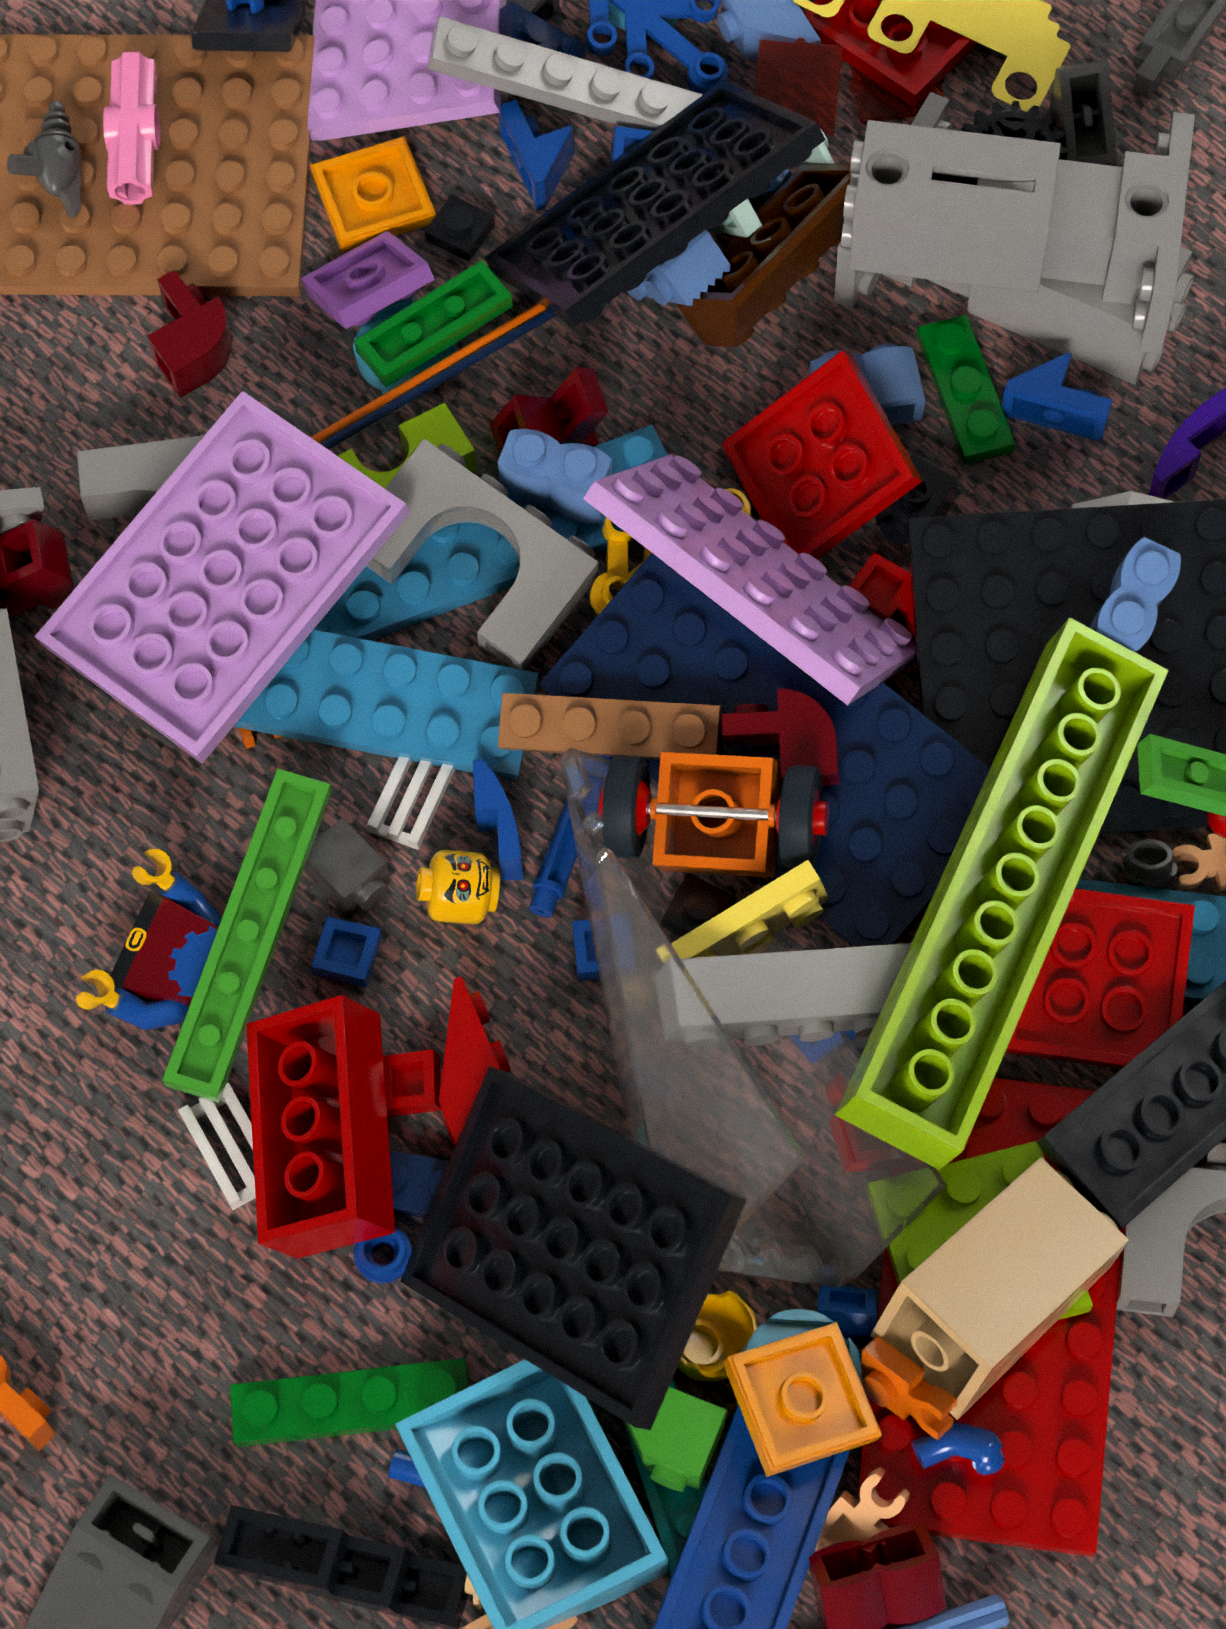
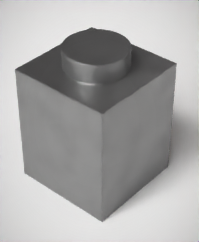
(347, 869)

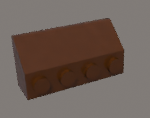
(794, 234)

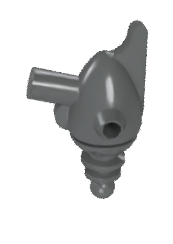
(53, 159)

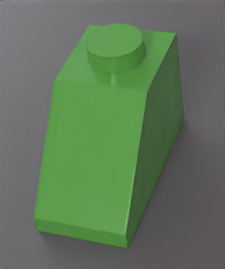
(680, 1440)

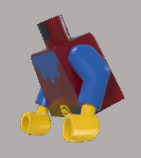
(161, 955)

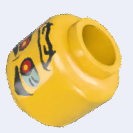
(458, 887)

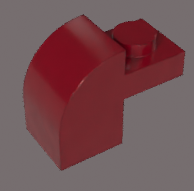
(196, 342)
(565, 416)
(33, 568)
(798, 726)

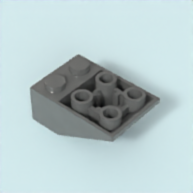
(124, 1566)

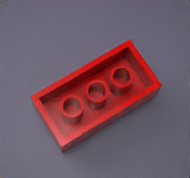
(319, 1128)

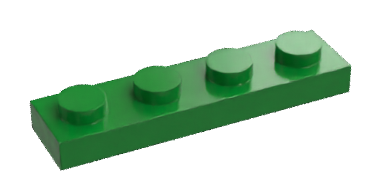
(340, 1401)

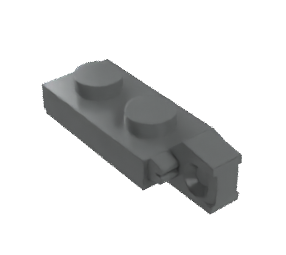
(1174, 41)

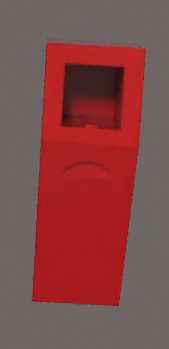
(466, 1057)

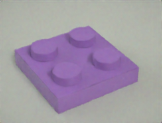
(367, 280)

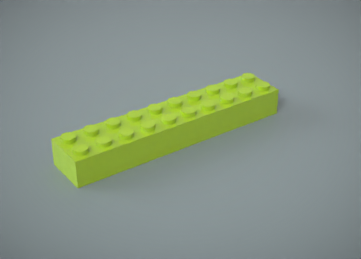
(1002, 896)

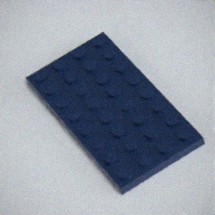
(900, 774)

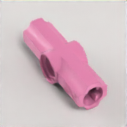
(132, 128)

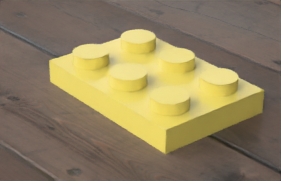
(753, 921)

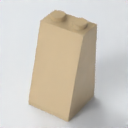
(1000, 1283)

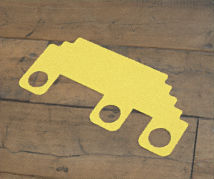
(1007, 26)

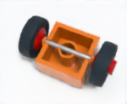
(715, 813)

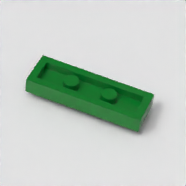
(433, 323)
(965, 390)

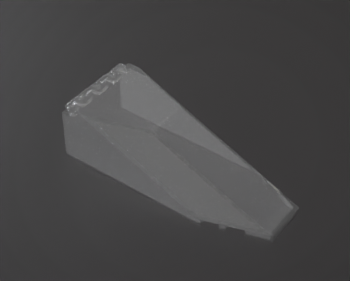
(734, 1112)

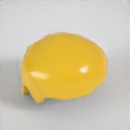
(719, 1332)

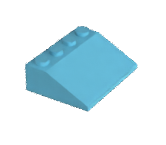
(532, 1498)

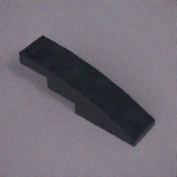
(342, 1567)

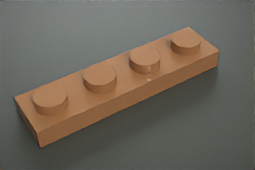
(607, 726)

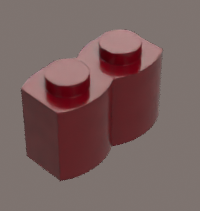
(878, 1580)

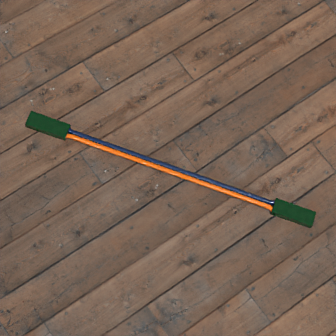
(433, 376)

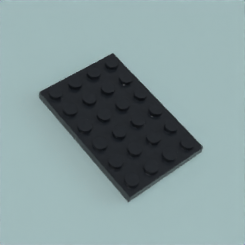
(653, 201)
(573, 1245)

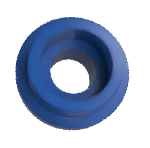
(387, 1272)

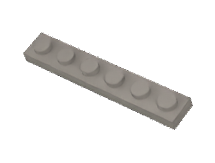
(553, 77)

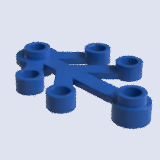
(648, 18)

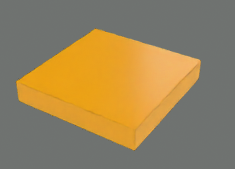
(372, 193)
(801, 1399)

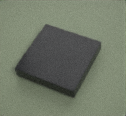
(240, 30)

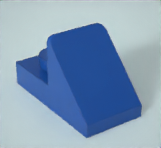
(537, 158)
(1043, 400)

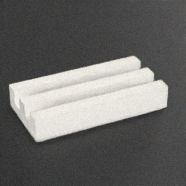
(394, 831)
(209, 1107)

